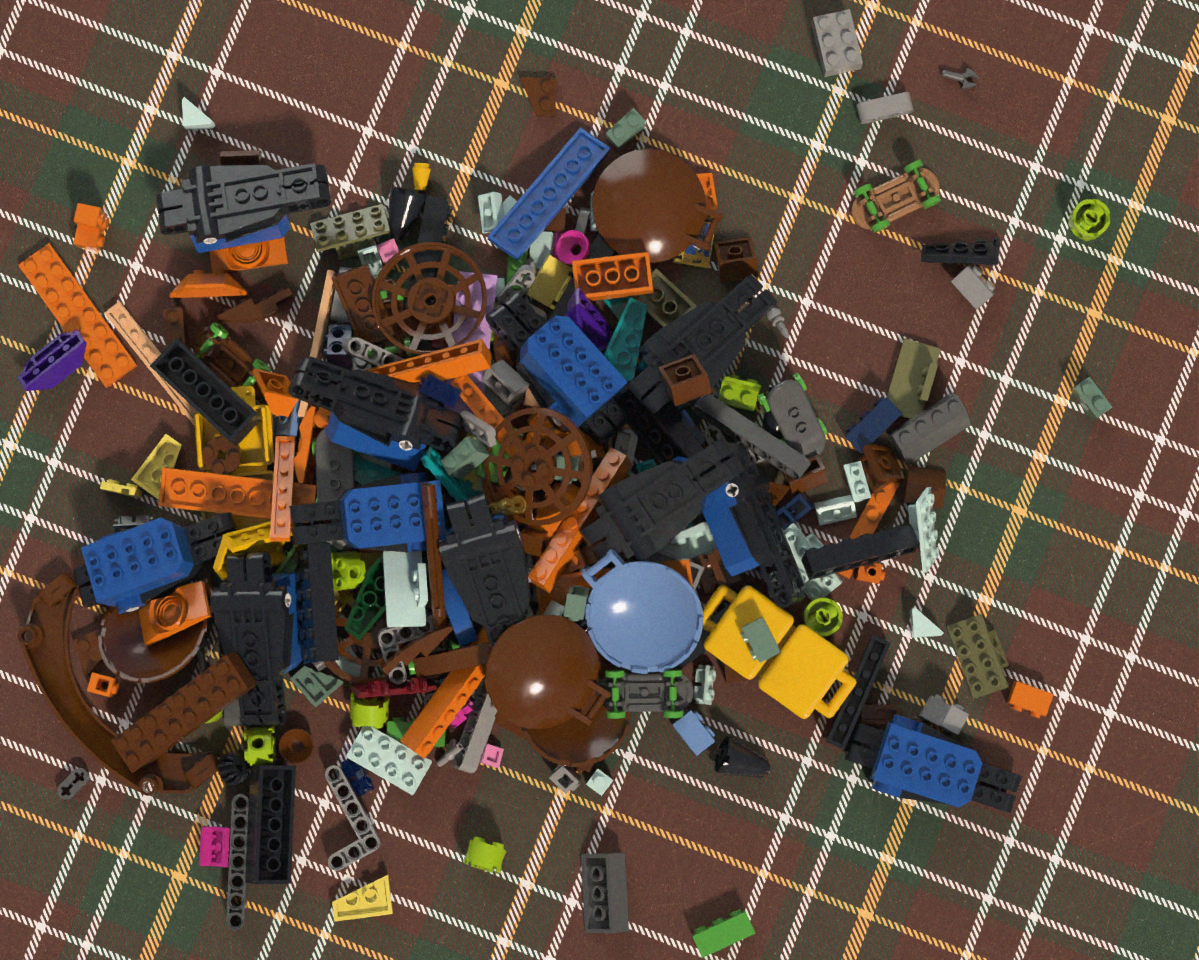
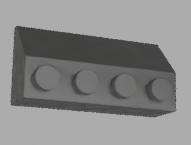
(930, 428)
(604, 892)

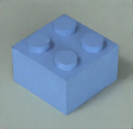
(693, 732)

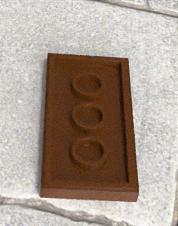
(355, 293)

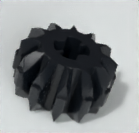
(232, 768)

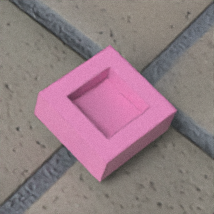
(387, 250)
(492, 756)

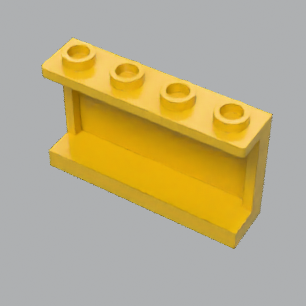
(249, 540)

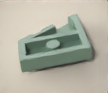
(315, 684)

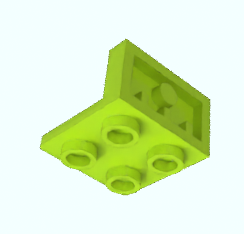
(739, 393)

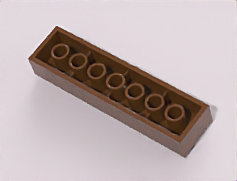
(184, 712)

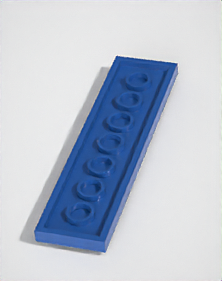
(548, 194)

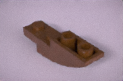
(248, 311)

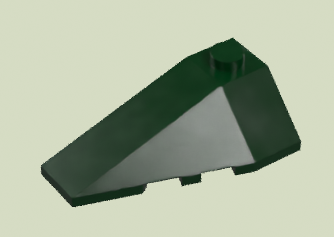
(369, 602)

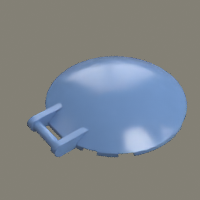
(642, 614)

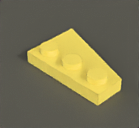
(150, 472)
(365, 902)

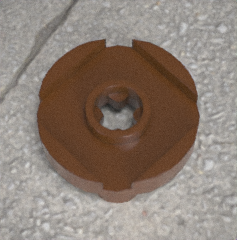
(217, 465)

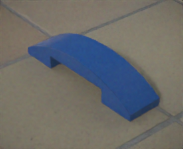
(457, 613)

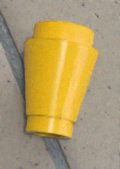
(421, 175)

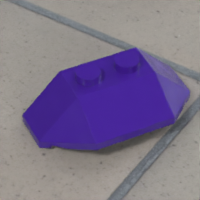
(589, 320)
(54, 362)

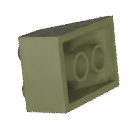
(666, 302)

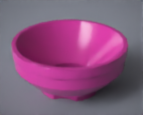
(566, 244)

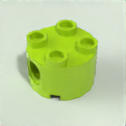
(1089, 219)
(347, 570)
(823, 616)
(369, 711)
(265, 754)
(484, 855)

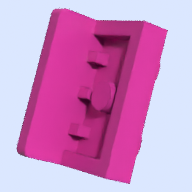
(214, 846)

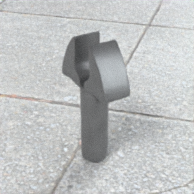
(961, 77)
(201, 656)

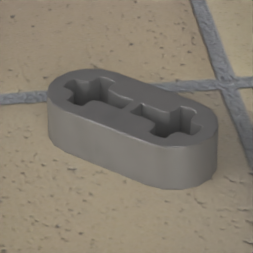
(583, 220)
(76, 786)

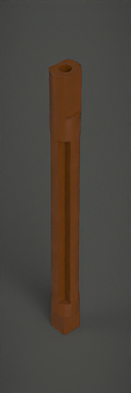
(433, 554)

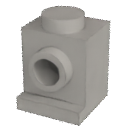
(561, 781)

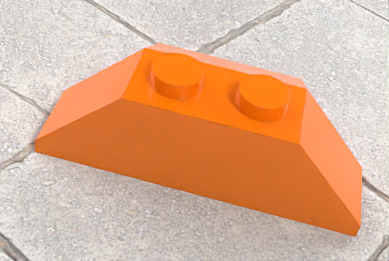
(208, 285)

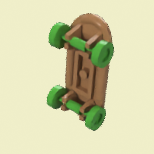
(895, 198)

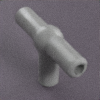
(452, 750)

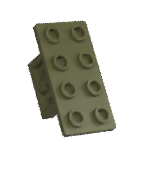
(350, 231)
(913, 377)
(979, 655)

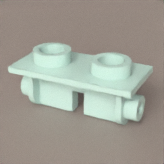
(857, 481)
(705, 693)

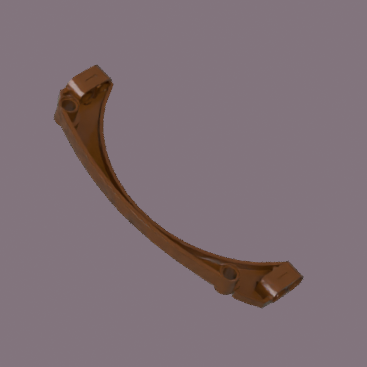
(53, 672)

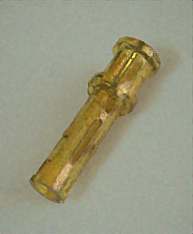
(509, 510)

